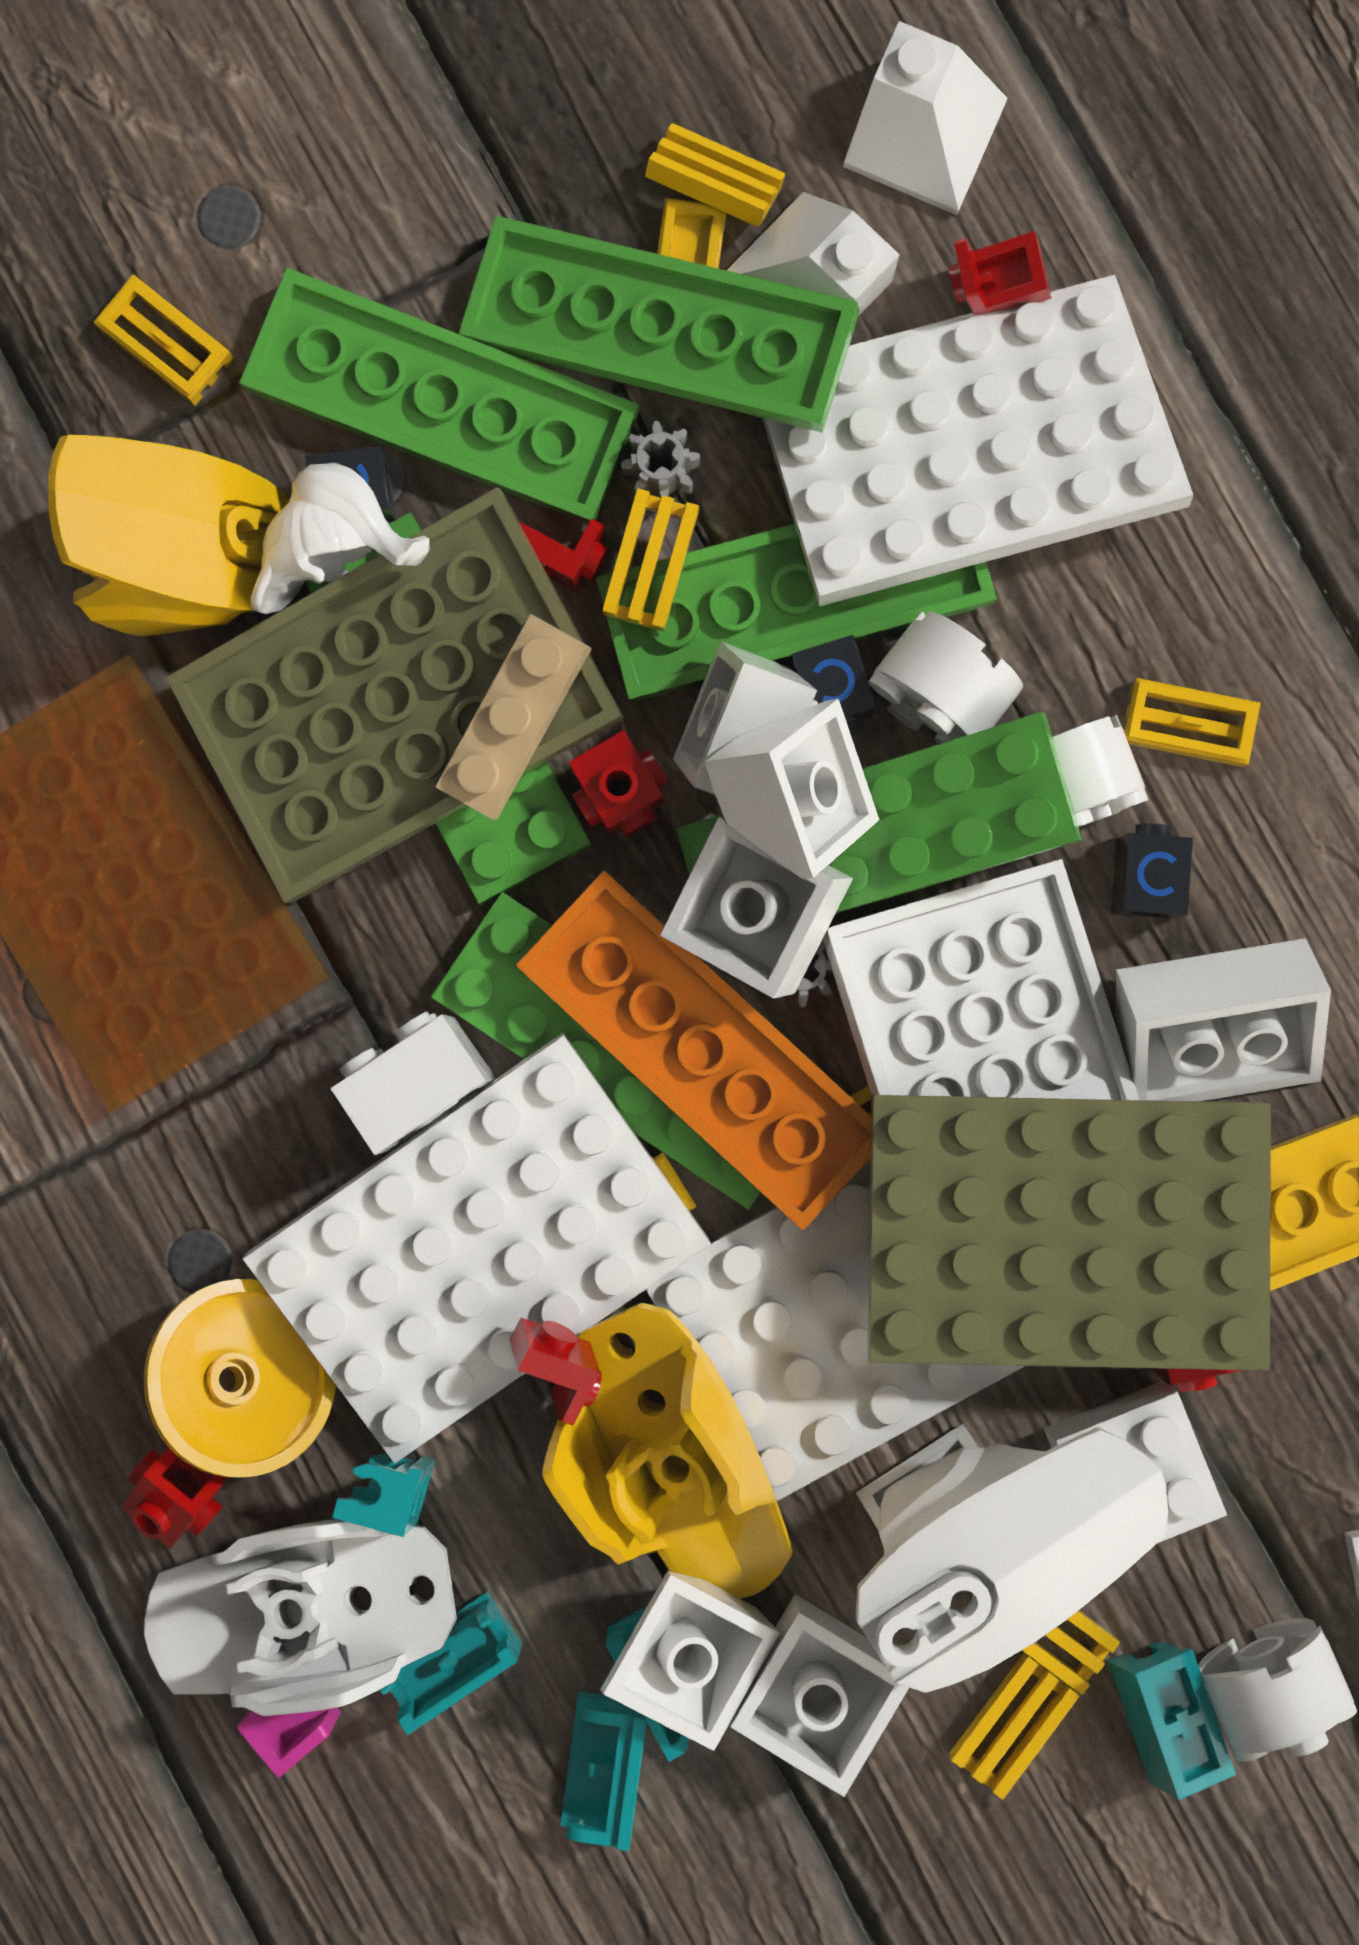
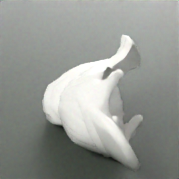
(321, 529)

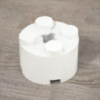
(944, 680)
(1099, 770)
(1277, 1690)

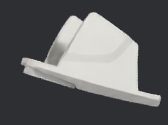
(1016, 1530)
(281, 1620)

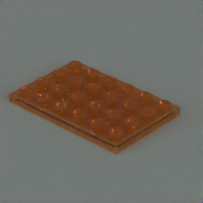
(136, 890)

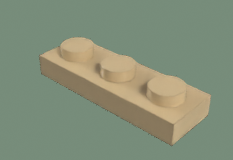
(513, 717)

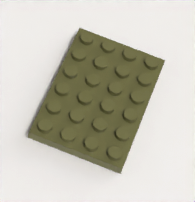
(360, 693)
(1069, 1232)

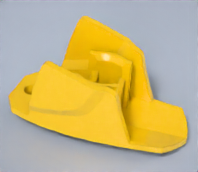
(159, 532)
(667, 1473)

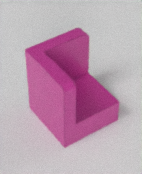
(287, 1737)

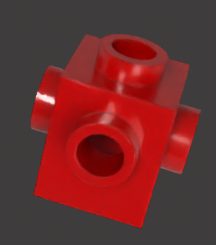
(611, 763)
(171, 1497)

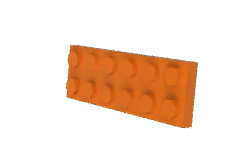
(702, 1050)

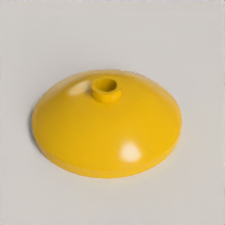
(278, 1391)

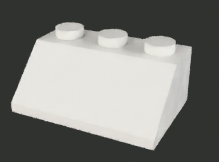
(1224, 1022)

